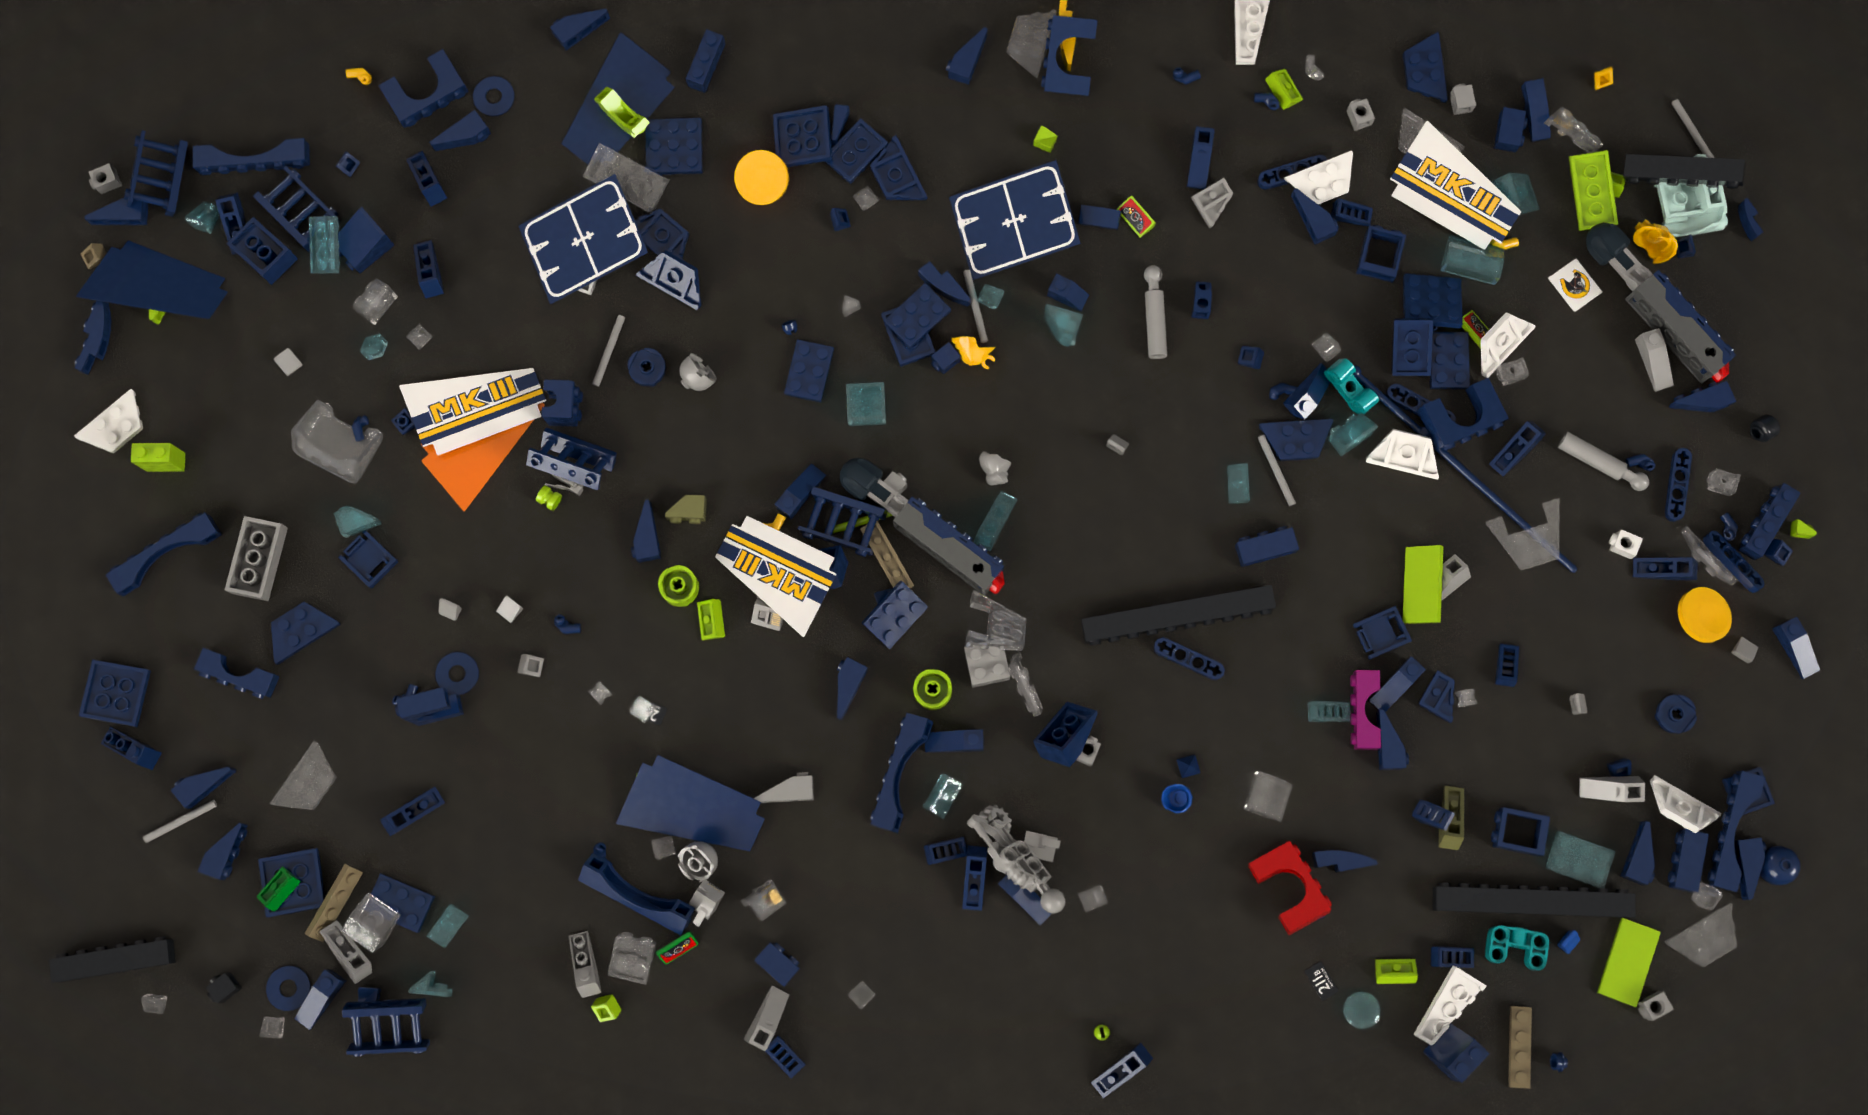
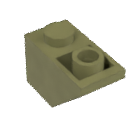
(688, 508)

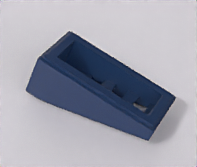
(840, 117)
(1342, 217)
(1502, 675)
(1432, 814)
(930, 855)
(1439, 957)
(796, 1069)

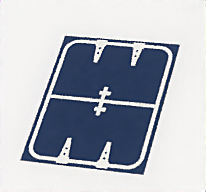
(1014, 220)
(583, 239)

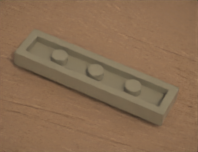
(887, 557)
(334, 901)
(1520, 1047)

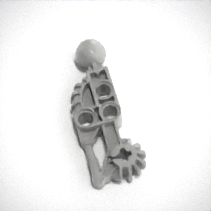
(1015, 857)

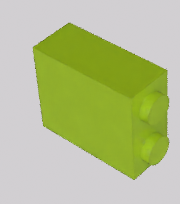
(158, 457)

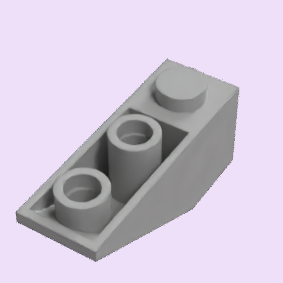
(1454, 575)
(1613, 788)
(584, 965)
(767, 1019)

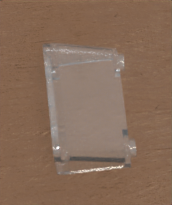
(332, 443)

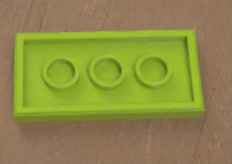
(1593, 189)
(1423, 584)
(1628, 962)

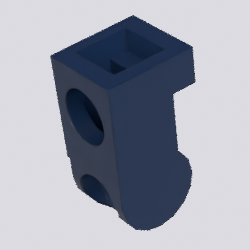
(1202, 300)

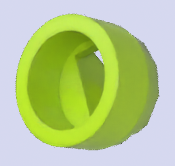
(1097, 1034)

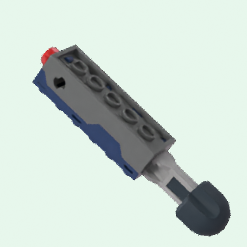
(1663, 306)
(926, 528)

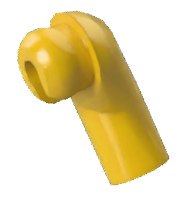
(359, 73)
(1506, 244)
(777, 523)

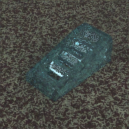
(1316, 711)

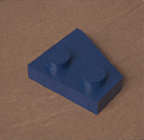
(1439, 696)

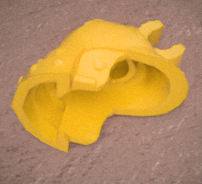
(1656, 240)
(971, 353)

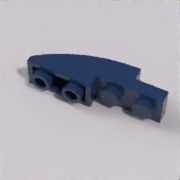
(99, 329)

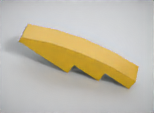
(1067, 45)

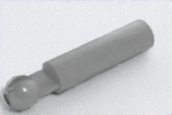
(1155, 314)
(1602, 461)

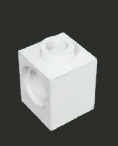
(1632, 540)

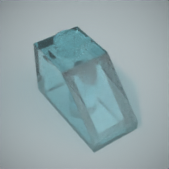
(353, 521)

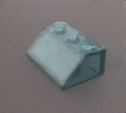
(1471, 261)

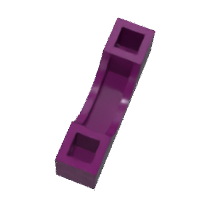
(1365, 734)

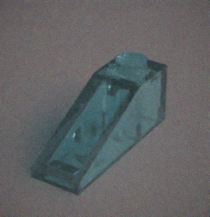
(995, 520)

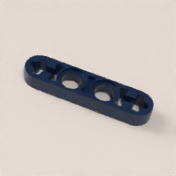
(1291, 168)
(1420, 400)
(1676, 484)
(1749, 577)
(1190, 655)

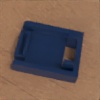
(366, 557)
(1378, 634)

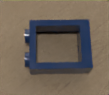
(1378, 271)
(1540, 832)

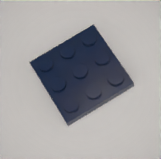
(803, 136)
(674, 146)
(1433, 298)
(114, 693)
(304, 866)

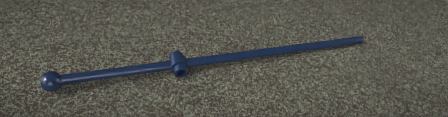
(1454, 462)

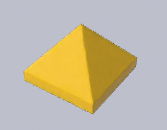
(1603, 78)

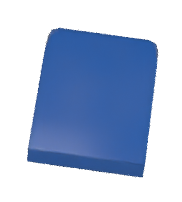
(1569, 941)

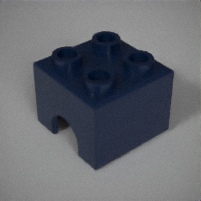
(566, 408)

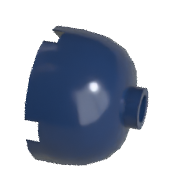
(1780, 866)

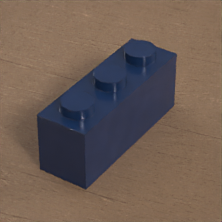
(705, 61)
(1266, 546)
(1688, 860)

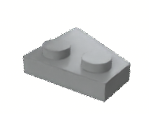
(1212, 201)

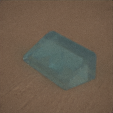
(1238, 483)
(942, 795)
(447, 925)

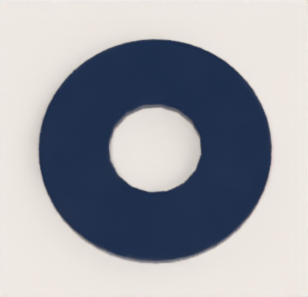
(487, 84)
(447, 663)
(273, 988)

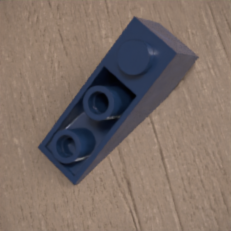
(1200, 157)
(1708, 400)
(131, 748)
(219, 857)

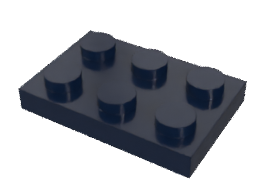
(856, 151)
(917, 315)
(1412, 347)
(905, 355)
(1450, 361)
(809, 370)
(894, 614)
(404, 899)

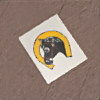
(1575, 285)

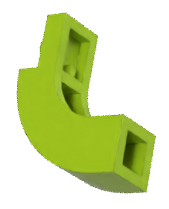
(620, 113)

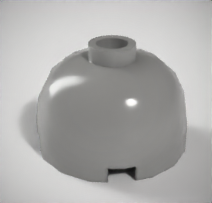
(695, 374)
(698, 861)

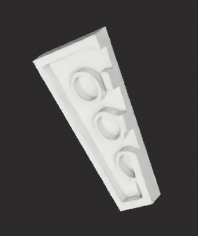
(1248, 29)
(1452, 997)

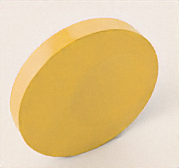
(761, 177)
(1704, 614)

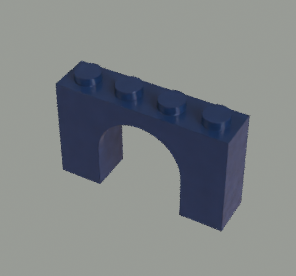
(1062, 29)
(411, 110)
(1446, 432)
(429, 706)

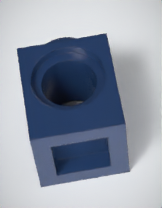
(945, 358)

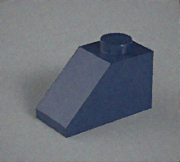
(1067, 292)

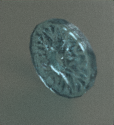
(1361, 1010)

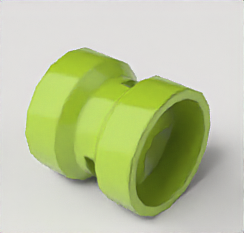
(547, 497)

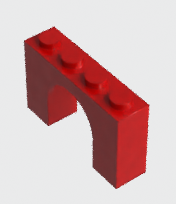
(1287, 859)

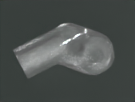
(1311, 70)

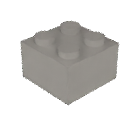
(986, 665)

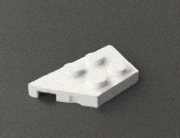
(1324, 179)
(1502, 341)
(114, 425)
(1406, 453)
(1681, 806)

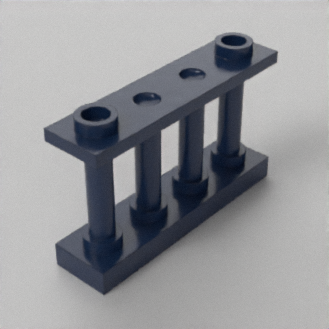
(175, 169)
(280, 212)
(574, 448)
(856, 508)
(394, 1009)

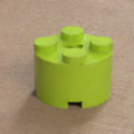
(677, 575)
(932, 678)

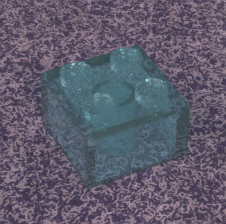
(866, 404)

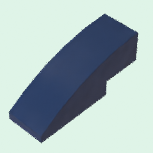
(1536, 109)
(943, 284)
(1341, 860)

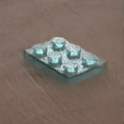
(324, 244)
(1580, 859)

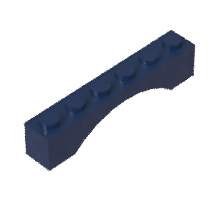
(289, 153)
(130, 574)
(913, 733)
(1725, 871)
(667, 912)

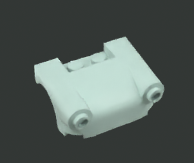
(1692, 209)

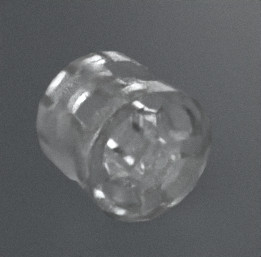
(599, 692)
(1466, 698)

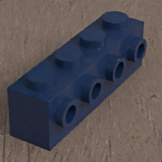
(1769, 521)

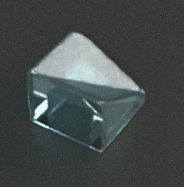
(990, 296)
(374, 346)

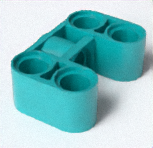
(1358, 398)
(1520, 939)

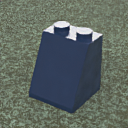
(362, 241)
(1456, 1054)

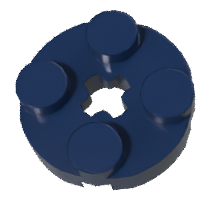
(657, 365)
(1665, 717)

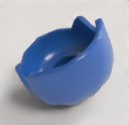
(1176, 798)

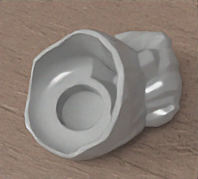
(995, 468)

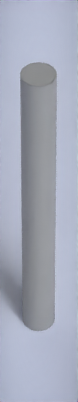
(1691, 128)
(975, 306)
(608, 351)
(1276, 470)
(179, 821)

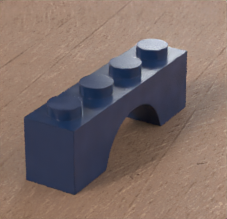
(215, 665)

